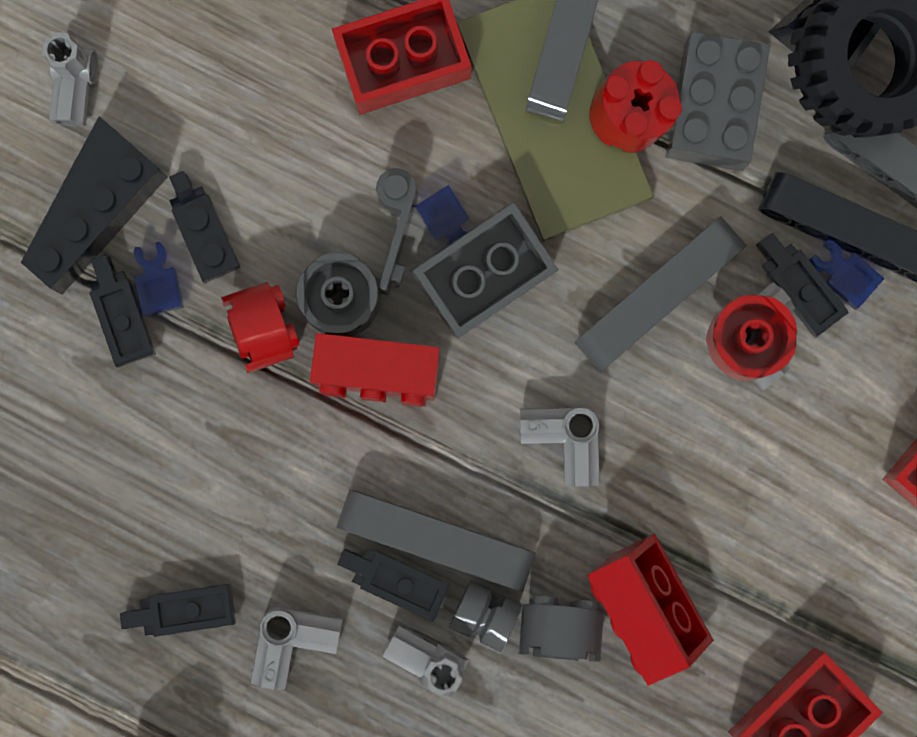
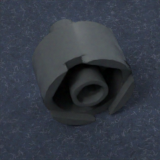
(321, 280)
(561, 630)

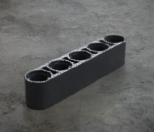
(843, 221)

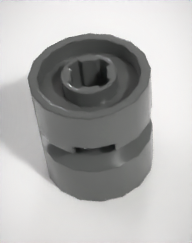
(485, 616)

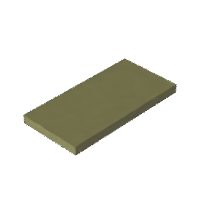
(559, 165)

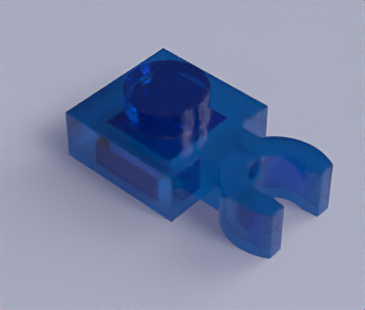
(443, 214)
(851, 277)
(158, 287)

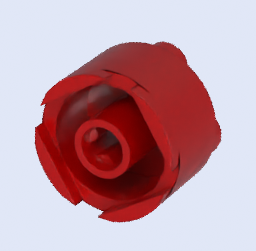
(655, 103)
(260, 327)
(774, 344)

